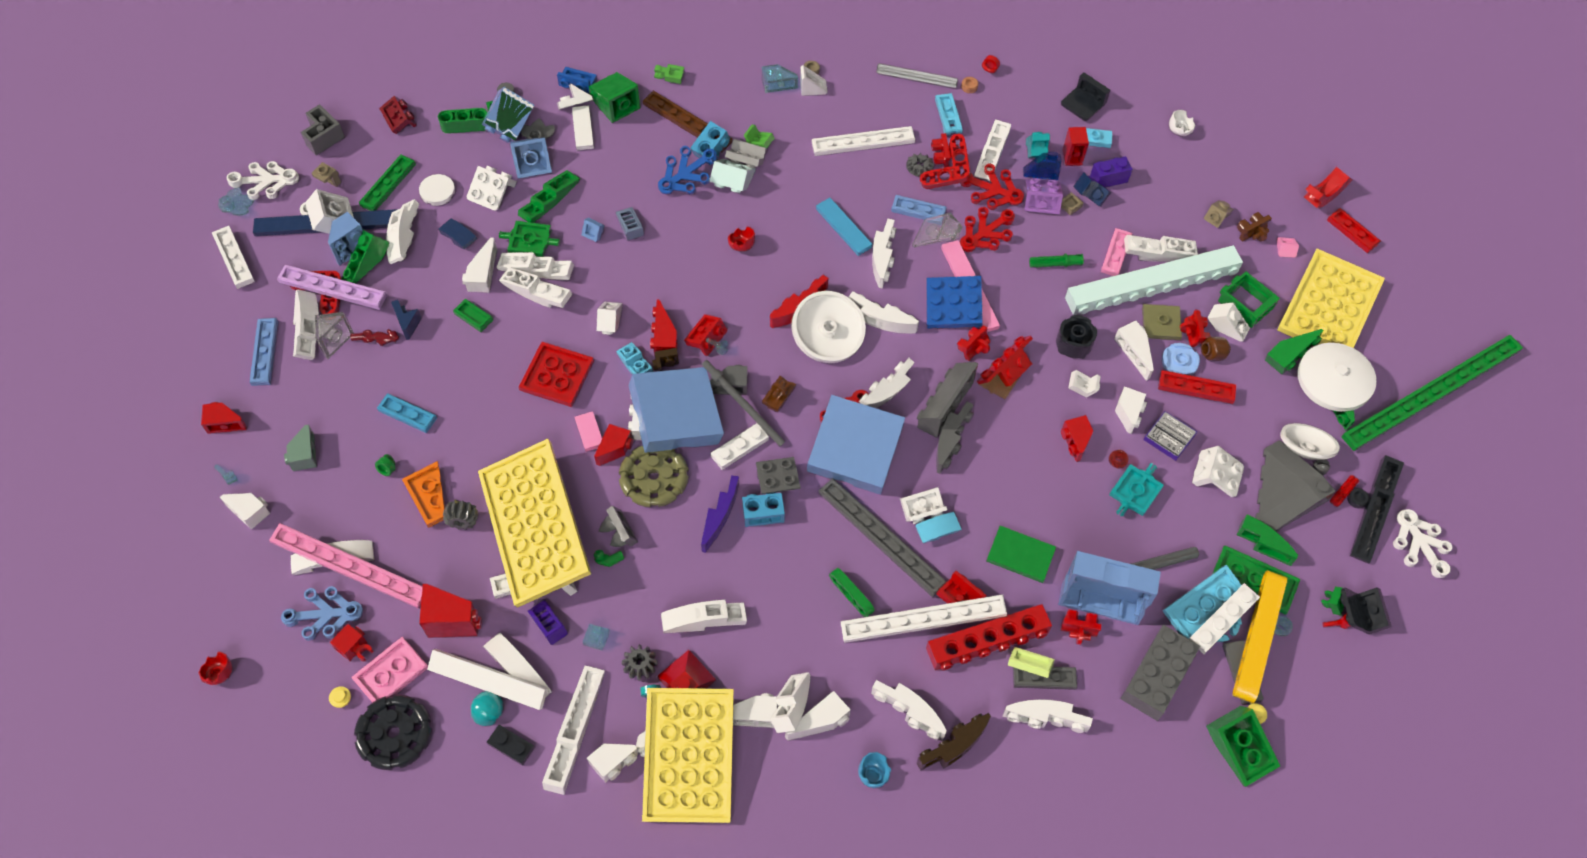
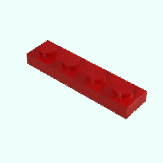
(1197, 387)

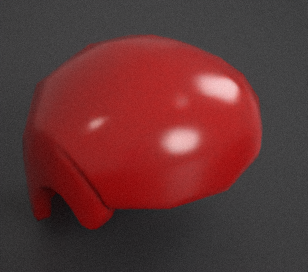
(742, 239)
(216, 669)

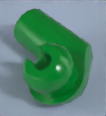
(607, 560)

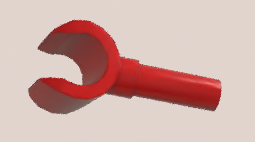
(1341, 622)

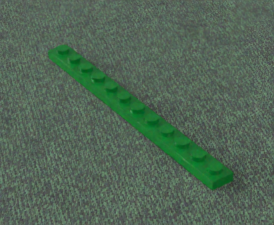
(1431, 392)

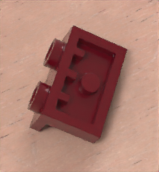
(397, 114)

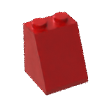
(447, 614)

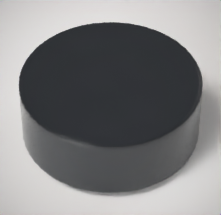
(1358, 498)

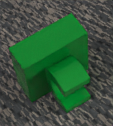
(1335, 601)

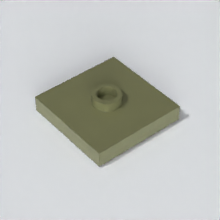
(1162, 321)

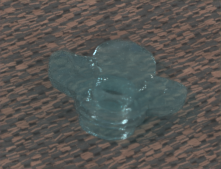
(235, 202)

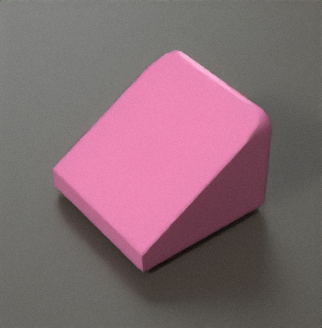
(1287, 247)

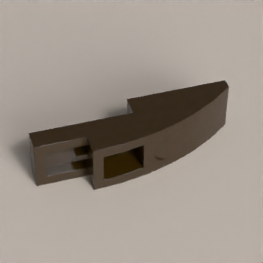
(962, 740)

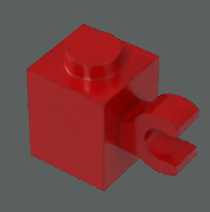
(350, 643)

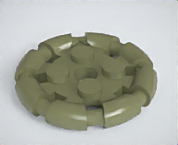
(647, 486)

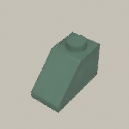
(301, 450)

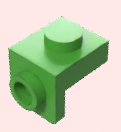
(758, 138)

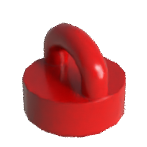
(991, 64)

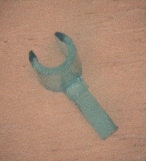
(721, 347)
(229, 477)

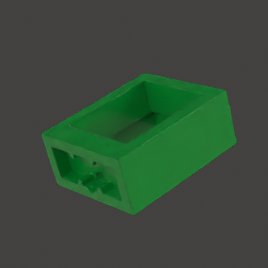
(1256, 289)

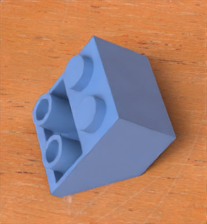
(344, 237)

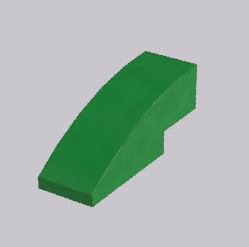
(1266, 540)

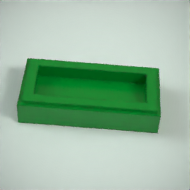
(473, 315)

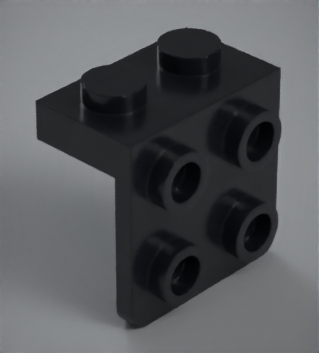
(1086, 97)
(1366, 610)

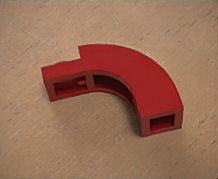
(1328, 188)

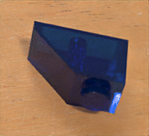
(1044, 166)

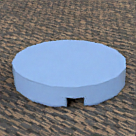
(1180, 359)

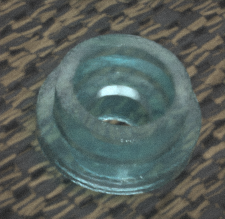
(1286, 623)

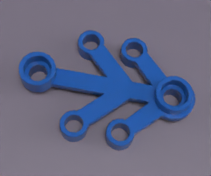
(685, 172)

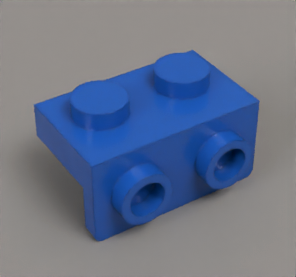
(577, 78)

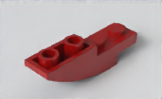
(784, 314)

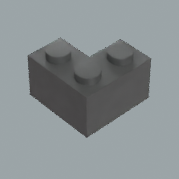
(323, 130)

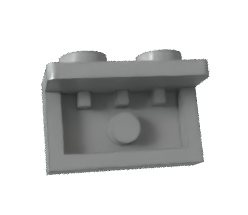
(747, 153)

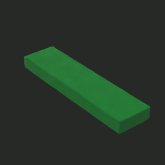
(387, 183)

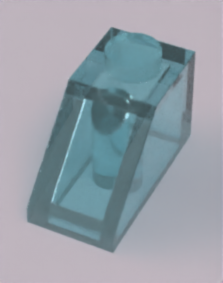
(778, 78)

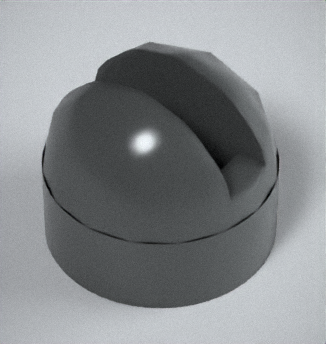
(1323, 468)

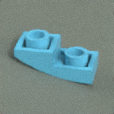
(633, 359)
(937, 527)

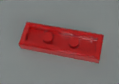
(1353, 230)

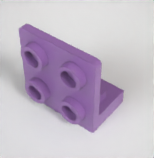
(1043, 196)

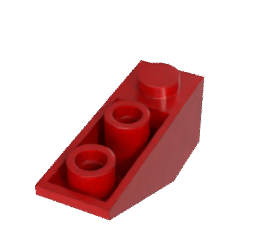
(664, 331)

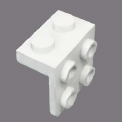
(489, 187)
(1218, 468)

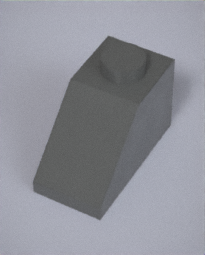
(736, 376)

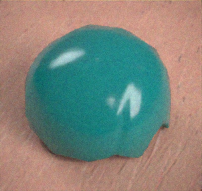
(486, 708)

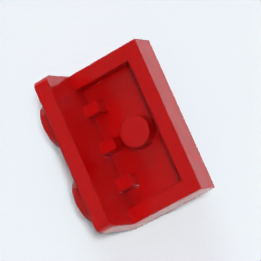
(959, 589)

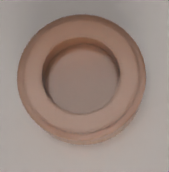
(969, 85)

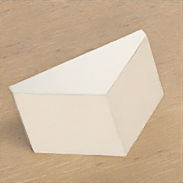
(811, 83)

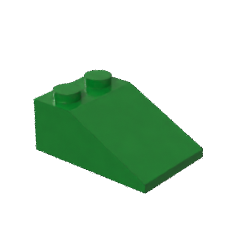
(1243, 744)

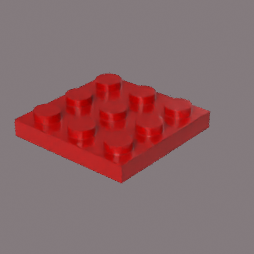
(556, 374)

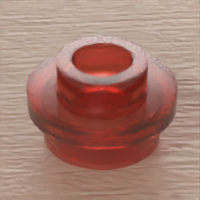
(1120, 454)

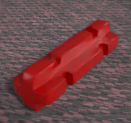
(1344, 490)

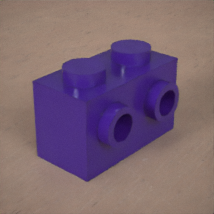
(1112, 171)

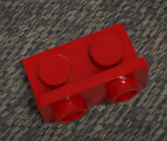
(707, 327)

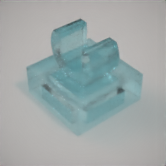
(596, 637)

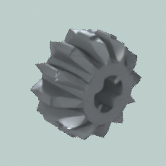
(460, 514)
(632, 659)

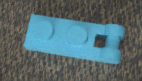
(948, 114)

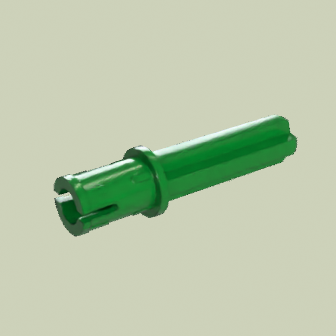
(1064, 260)

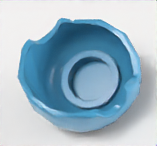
(874, 770)

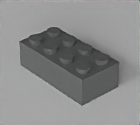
(1160, 672)

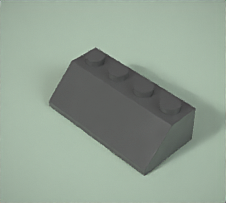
(947, 397)

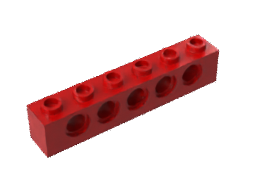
(1034, 616)

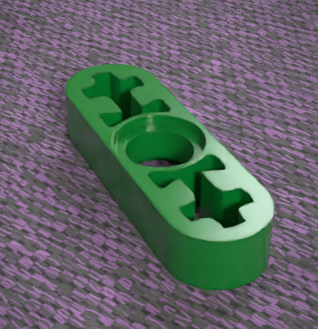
(851, 592)

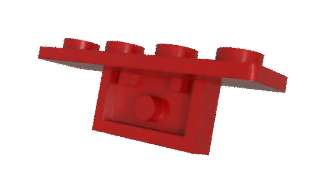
(1010, 364)

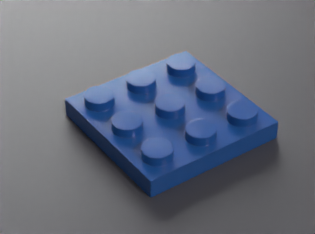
(954, 302)

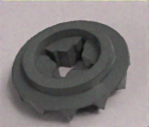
(917, 170)

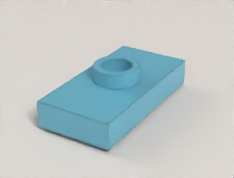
(1099, 138)

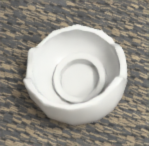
(1181, 124)

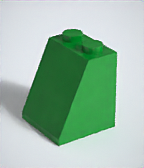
(615, 96)

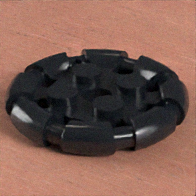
(393, 719)

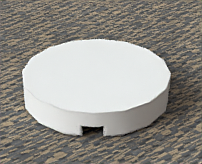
(437, 189)

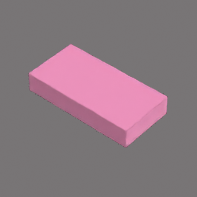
(588, 431)

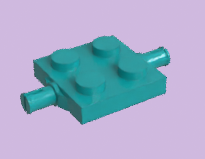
(1136, 489)

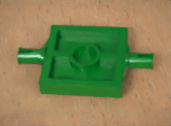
(529, 238)

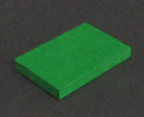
(1021, 554)

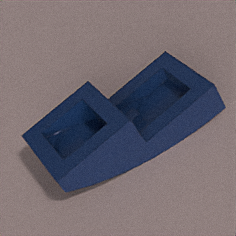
(457, 233)

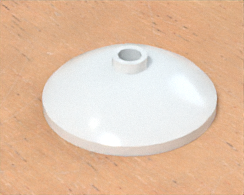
(1309, 441)

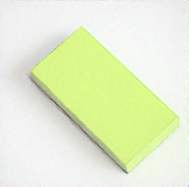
(1031, 662)

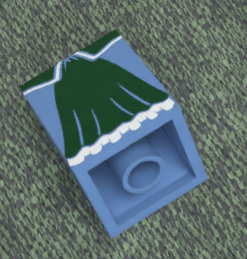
(507, 115)

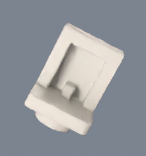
(1083, 384)

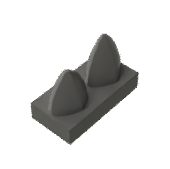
(617, 520)

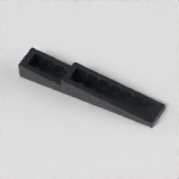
(1376, 509)

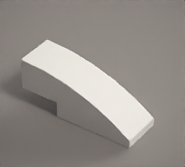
(791, 703)

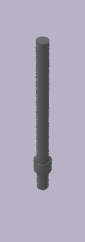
(718, 377)

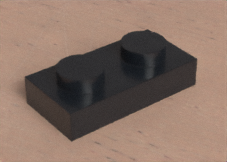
(510, 745)

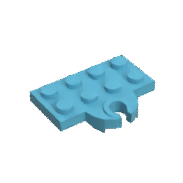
(1202, 601)

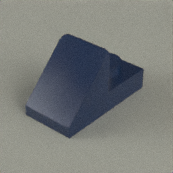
(1091, 189)
(407, 320)

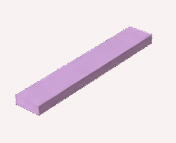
(332, 287)

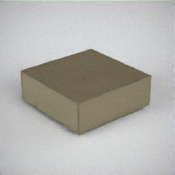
(1071, 203)

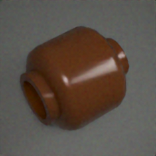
(1215, 348)

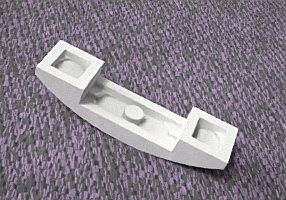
(359, 548)
(513, 661)

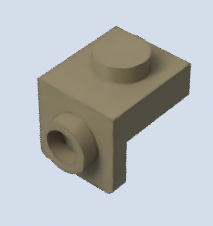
(327, 174)
(1218, 212)

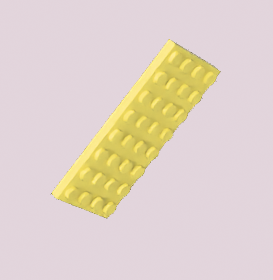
(533, 523)

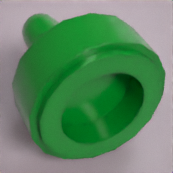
(385, 465)

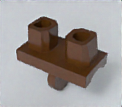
(1256, 230)
(778, 394)

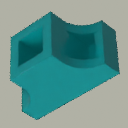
(1037, 144)

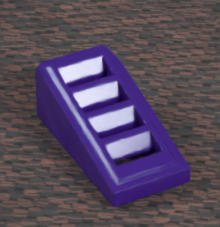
(554, 632)

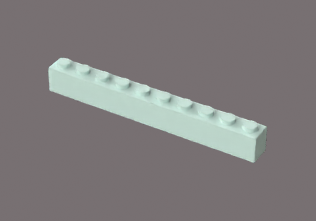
(1153, 280)

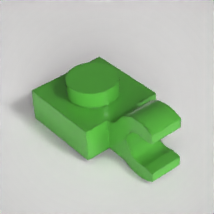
(671, 73)

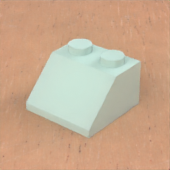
(731, 175)

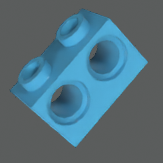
(707, 141)
(764, 514)

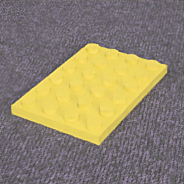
(1333, 299)
(688, 755)

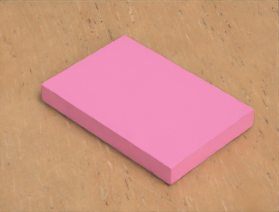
(390, 671)

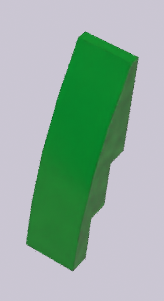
(550, 196)

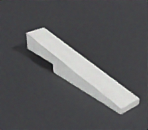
(573, 730)

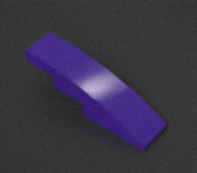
(718, 517)

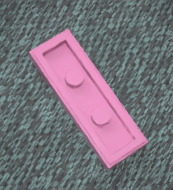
(1115, 253)

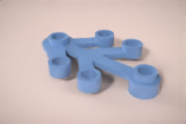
(323, 615)

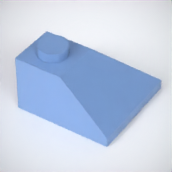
(530, 157)

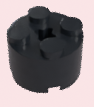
(1076, 337)

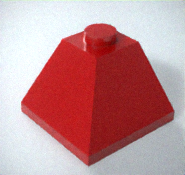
(686, 673)

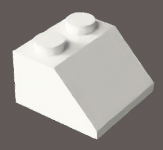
(325, 208)

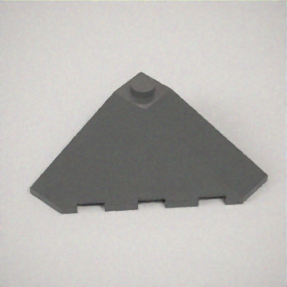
(1289, 487)

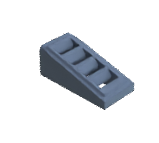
(633, 232)

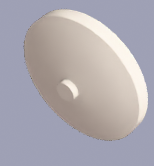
(828, 327)
(1336, 377)

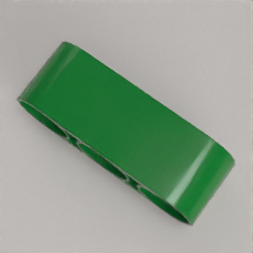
(462, 120)

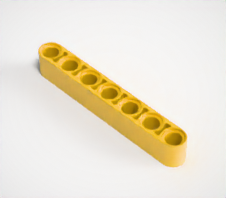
(1259, 637)

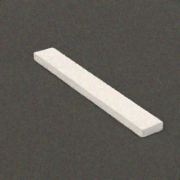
(923, 618)

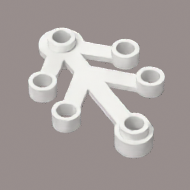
(285, 177)
(1422, 541)

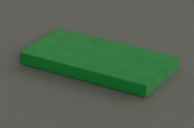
(1251, 571)

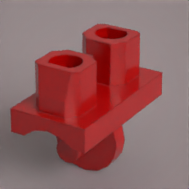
(945, 154)
(1194, 328)
(977, 343)
(1080, 629)

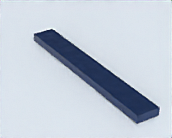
(302, 223)

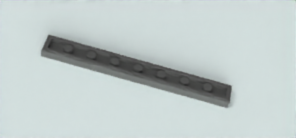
(882, 537)

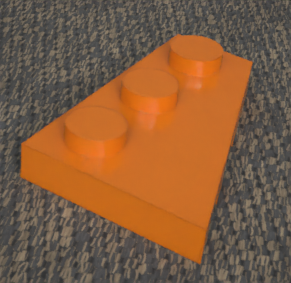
(427, 493)

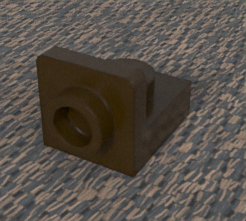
(665, 358)

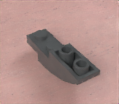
(951, 436)

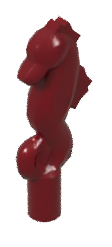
(382, 338)

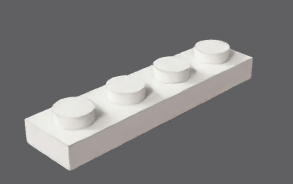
(233, 257)
(1224, 618)

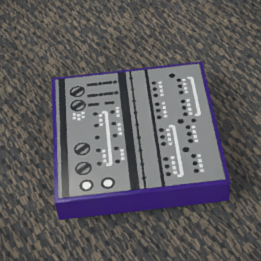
(1170, 435)

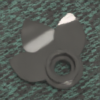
(537, 130)

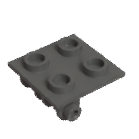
(777, 475)

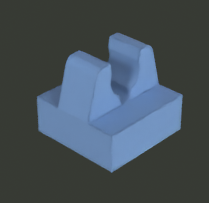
(592, 229)

